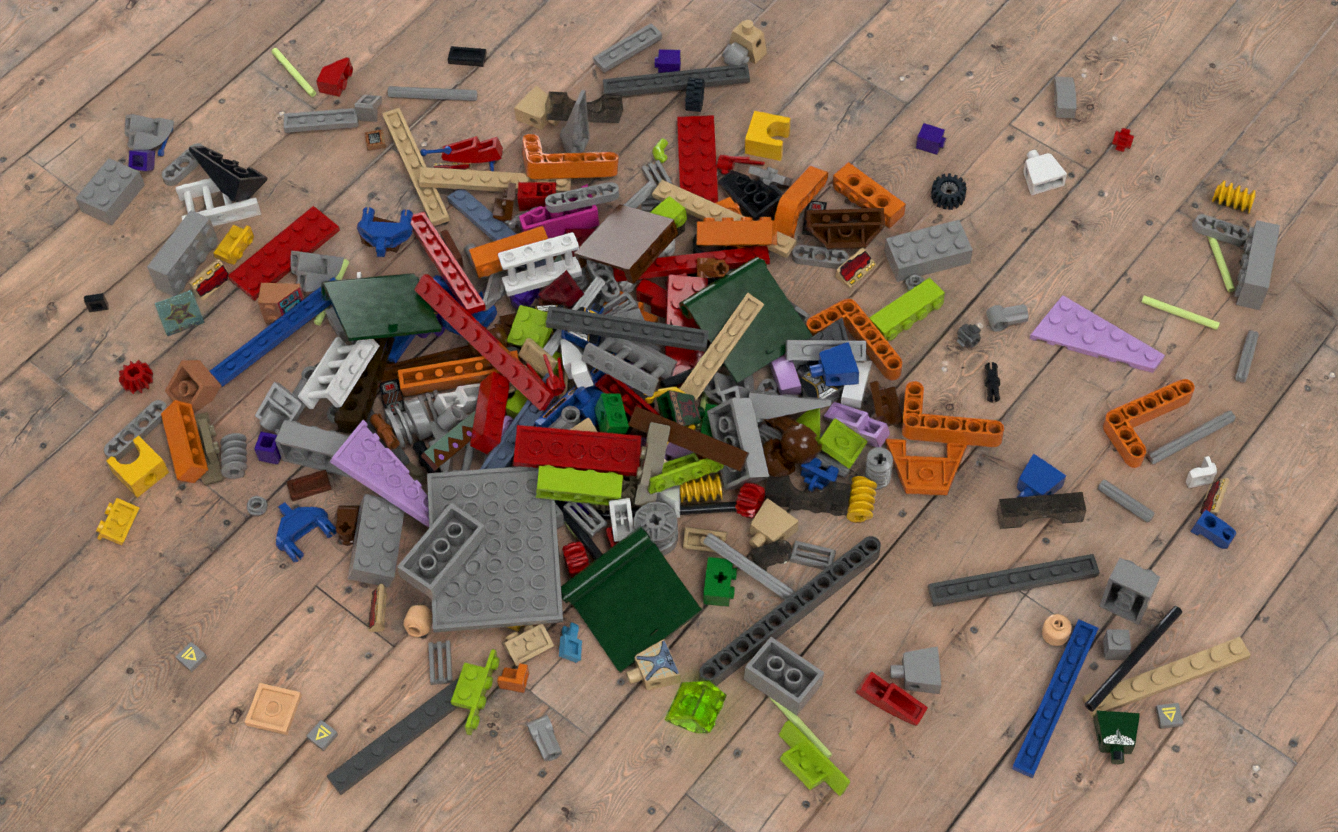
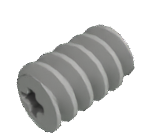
(233, 455)
(879, 466)

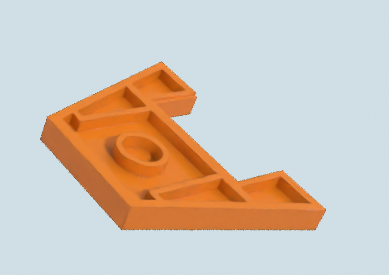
(925, 474)

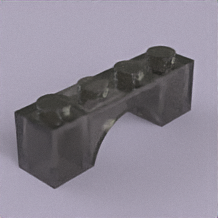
(603, 110)
(831, 499)
(1020, 510)

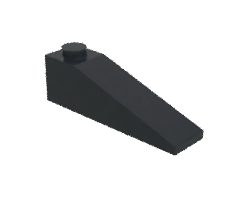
(227, 174)
(751, 195)

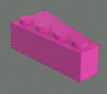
(556, 223)

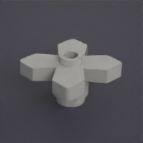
(770, 176)

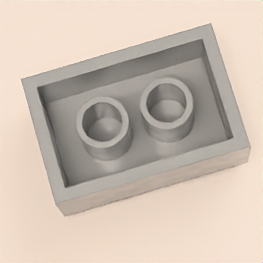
(110, 191)
(1129, 591)
(783, 675)

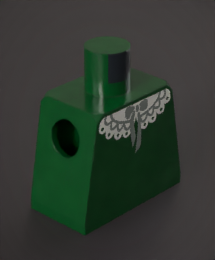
(1116, 733)

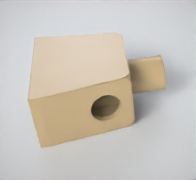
(750, 38)
(532, 109)
(771, 525)

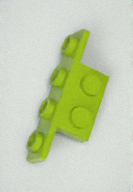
(682, 470)
(472, 688)
(809, 762)

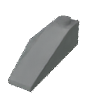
(576, 132)
(771, 405)

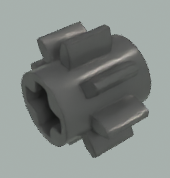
(968, 335)

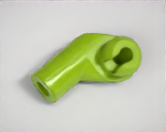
(658, 151)

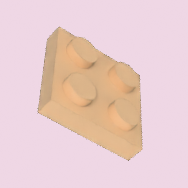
(273, 708)

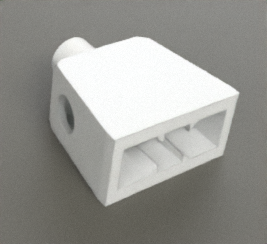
(1043, 173)

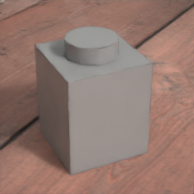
(1116, 644)

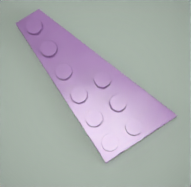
(1091, 335)
(382, 472)

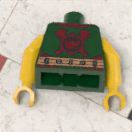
(677, 406)

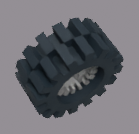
(694, 94)
(945, 183)

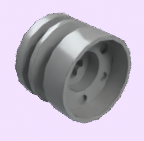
(409, 421)
(665, 532)

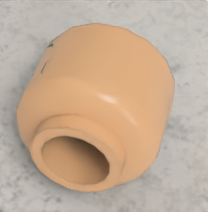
(418, 620)
(1056, 630)

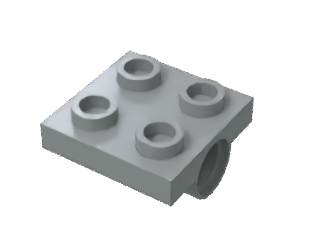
(278, 407)

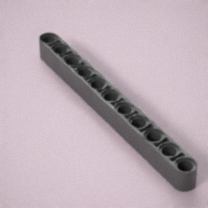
(795, 602)

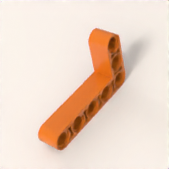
(566, 164)
(797, 198)
(860, 333)
(1142, 414)
(945, 428)

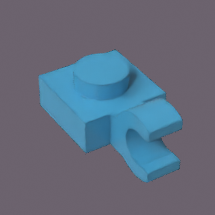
(570, 646)

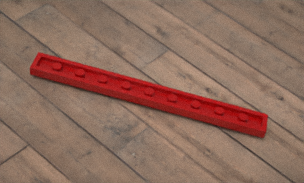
(484, 342)

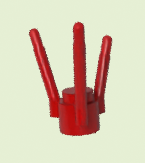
(727, 163)
(554, 383)

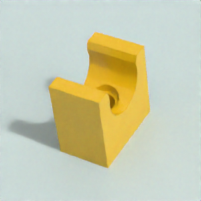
(760, 134)
(141, 473)

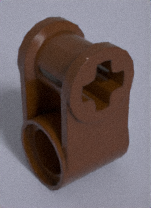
(346, 523)

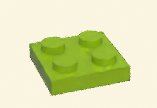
(529, 324)
(842, 443)

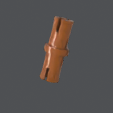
(384, 431)

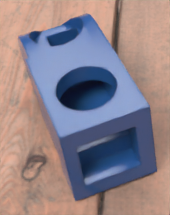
(1214, 529)

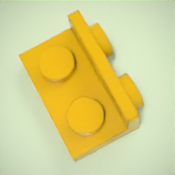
(234, 244)
(118, 522)

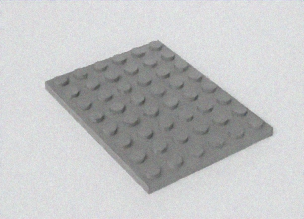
(516, 566)

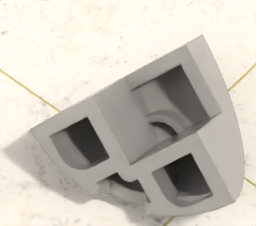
(146, 132)
(314, 269)
(724, 388)

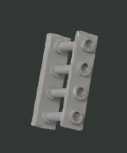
(639, 354)

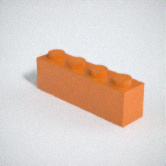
(737, 232)
(486, 258)
(184, 441)

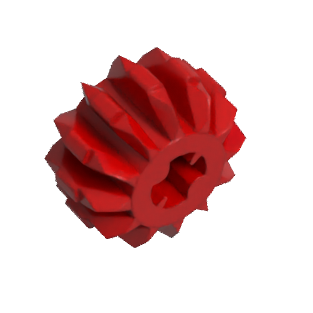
(136, 376)
(750, 500)
(575, 557)

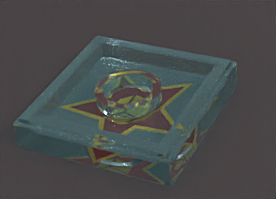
(179, 313)

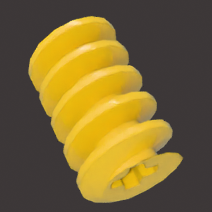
(1234, 196)
(701, 488)
(861, 499)

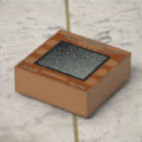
(375, 140)

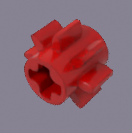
(1122, 139)

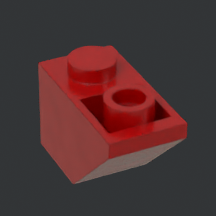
(334, 77)
(534, 194)

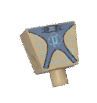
(655, 667)

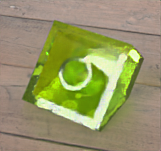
(696, 706)

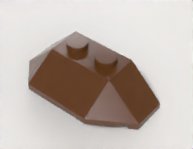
(845, 227)

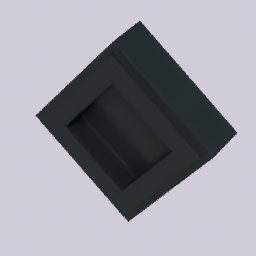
(96, 302)

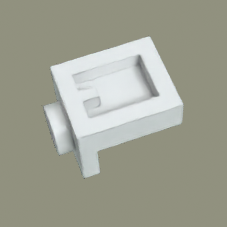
(1202, 475)

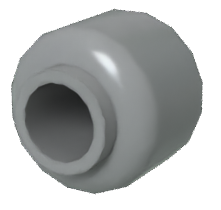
(735, 54)

